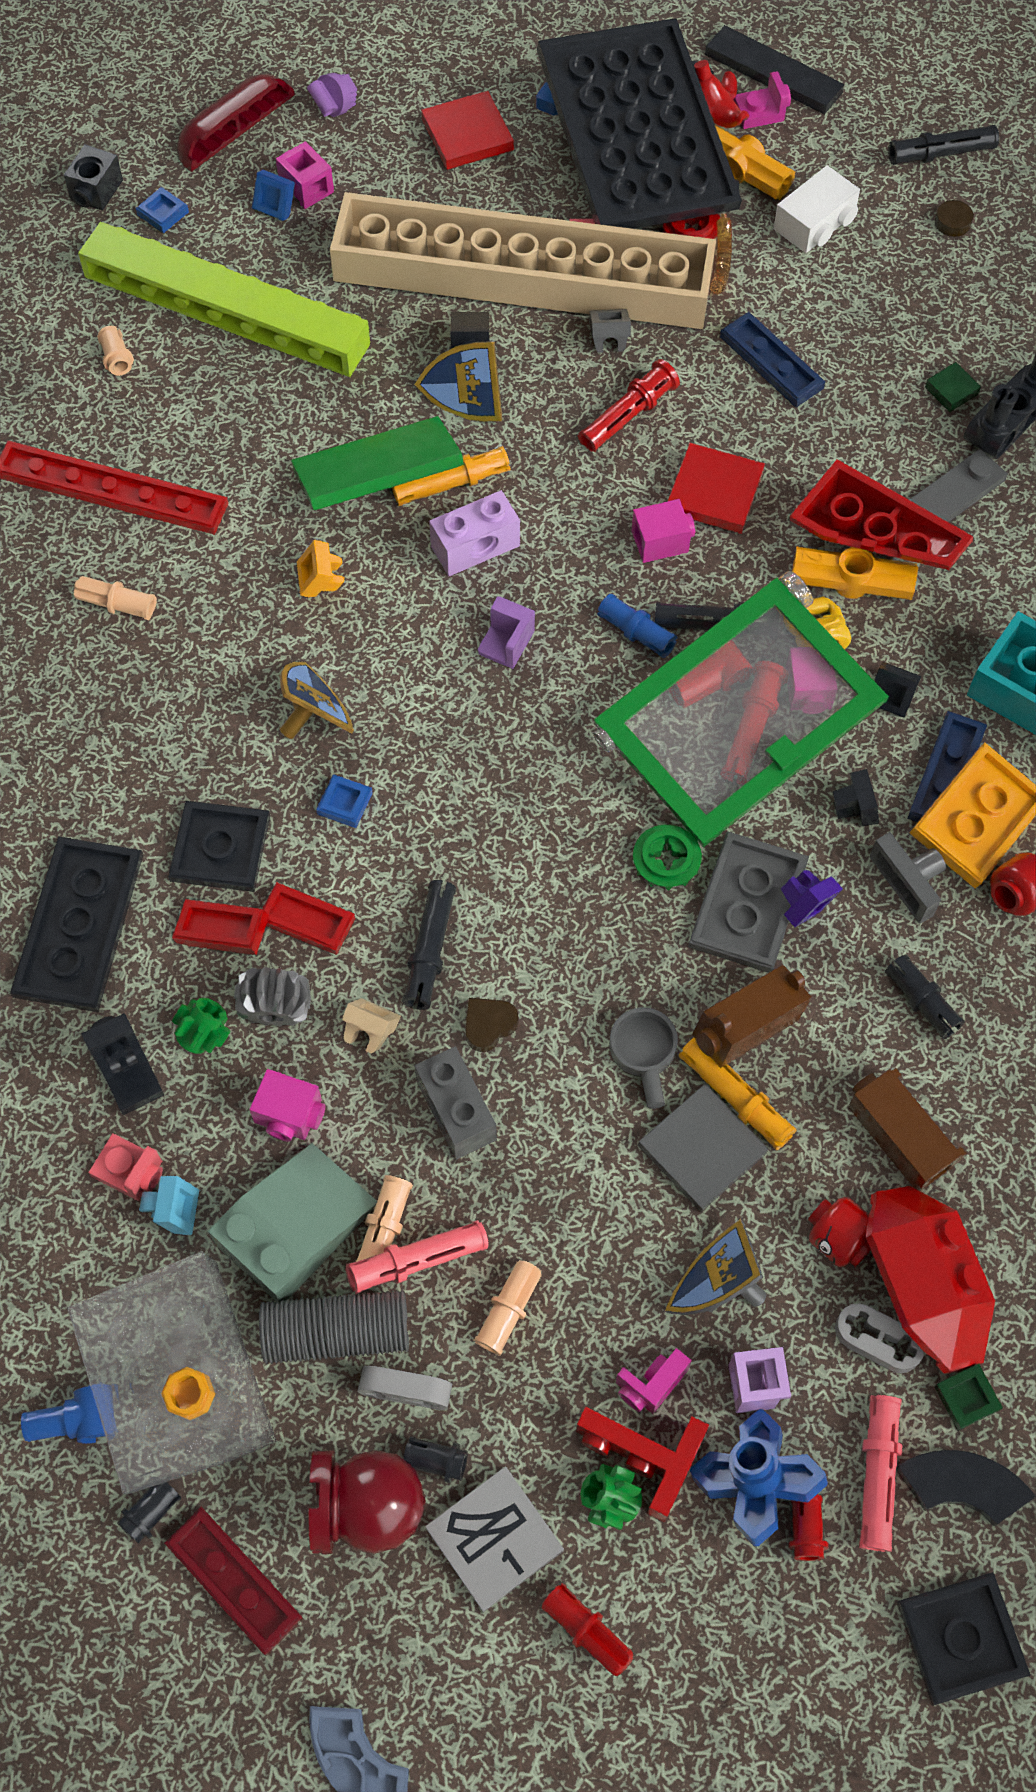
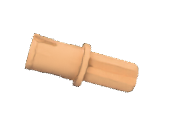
(115, 597)
(508, 1307)

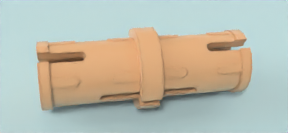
(385, 1219)

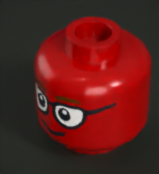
(840, 1231)

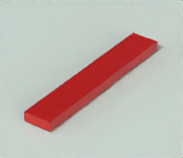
(112, 487)

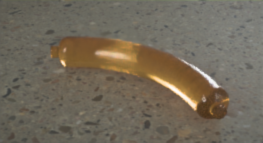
(724, 255)

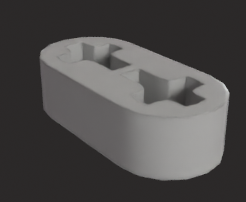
(872, 1347)
(404, 1387)

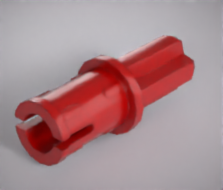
(588, 1630)

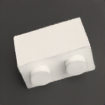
(817, 209)

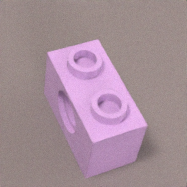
(475, 533)

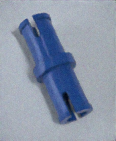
(637, 625)

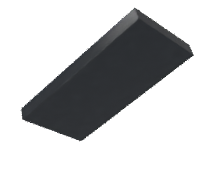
(77, 924)

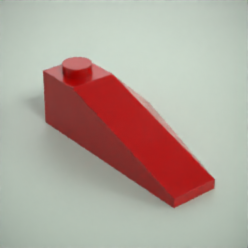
(869, 516)

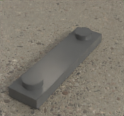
(960, 487)

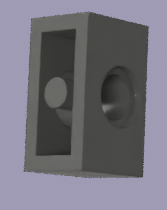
(455, 1102)

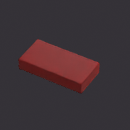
(308, 918)
(220, 926)

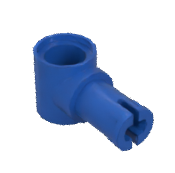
(76, 1418)

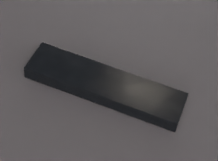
(759, 60)

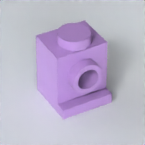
(759, 1379)

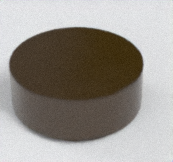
(954, 218)

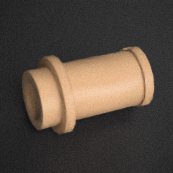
(116, 357)

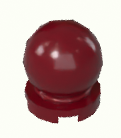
(366, 1502)

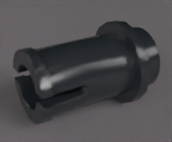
(436, 1458)
(148, 1511)

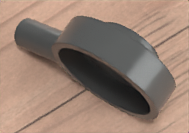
(644, 1046)

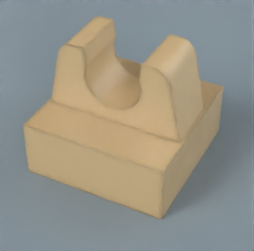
(372, 1019)

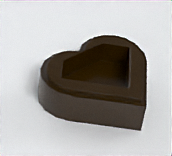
(488, 1022)

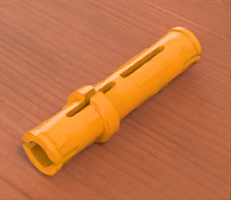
(474, 469)
(750, 1105)

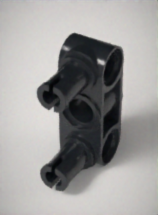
(1006, 414)

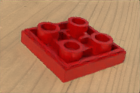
(467, 130)
(717, 486)

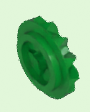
(681, 845)

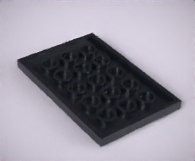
(638, 125)

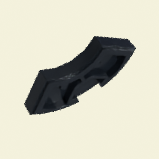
(965, 1480)

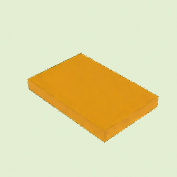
(978, 815)

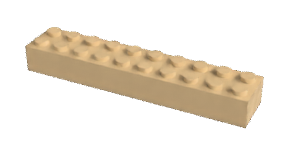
(522, 259)

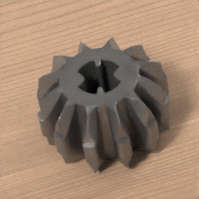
(272, 996)

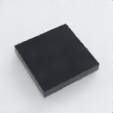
(219, 846)
(963, 1638)

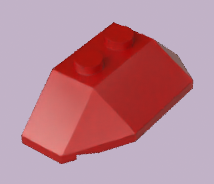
(931, 1276)

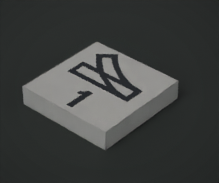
(494, 1539)

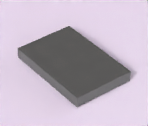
(745, 903)

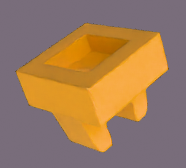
(316, 570)

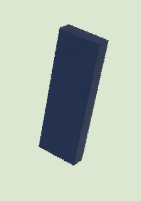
(772, 359)
(953, 748)

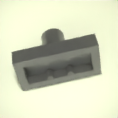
(908, 876)

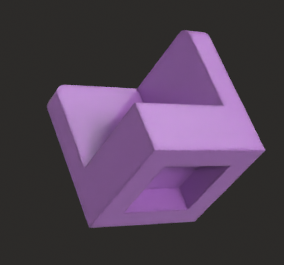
(509, 632)

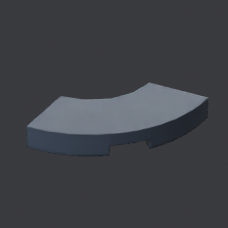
(348, 1754)

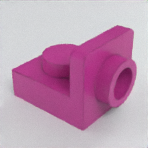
(766, 104)
(662, 1377)

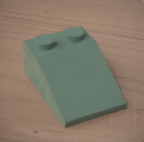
(292, 1222)

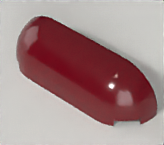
(230, 118)

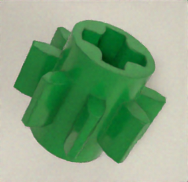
(201, 1025)
(611, 1496)

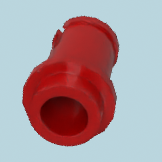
(808, 1530)

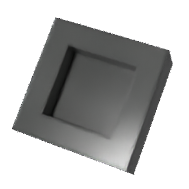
(609, 324)

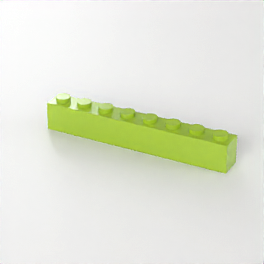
(225, 298)

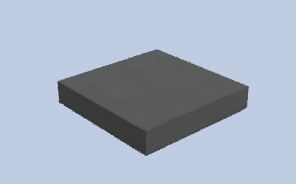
(703, 1147)

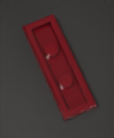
(233, 1581)

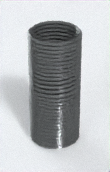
(350, 1325)

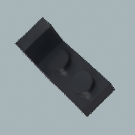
(122, 1062)

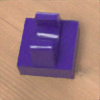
(808, 896)

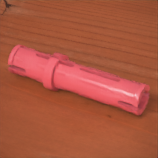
(402, 1261)
(879, 1480)

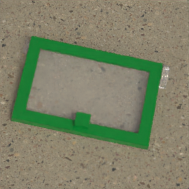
(740, 709)

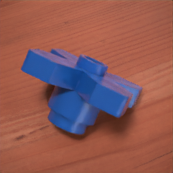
(758, 1476)

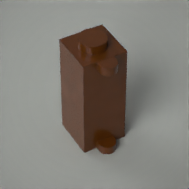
(752, 1015)
(903, 1129)

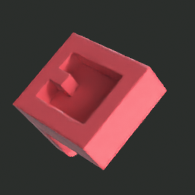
(127, 1167)

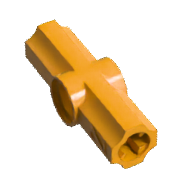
(752, 165)
(873, 574)

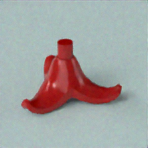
(720, 96)

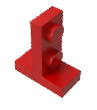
(645, 1455)

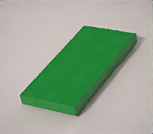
(377, 462)

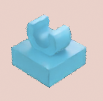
(172, 1205)

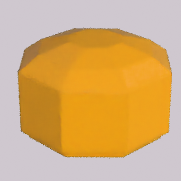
(188, 1393)

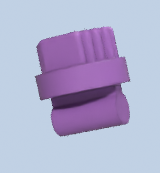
(333, 93)

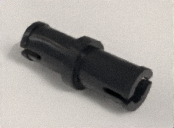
(924, 996)

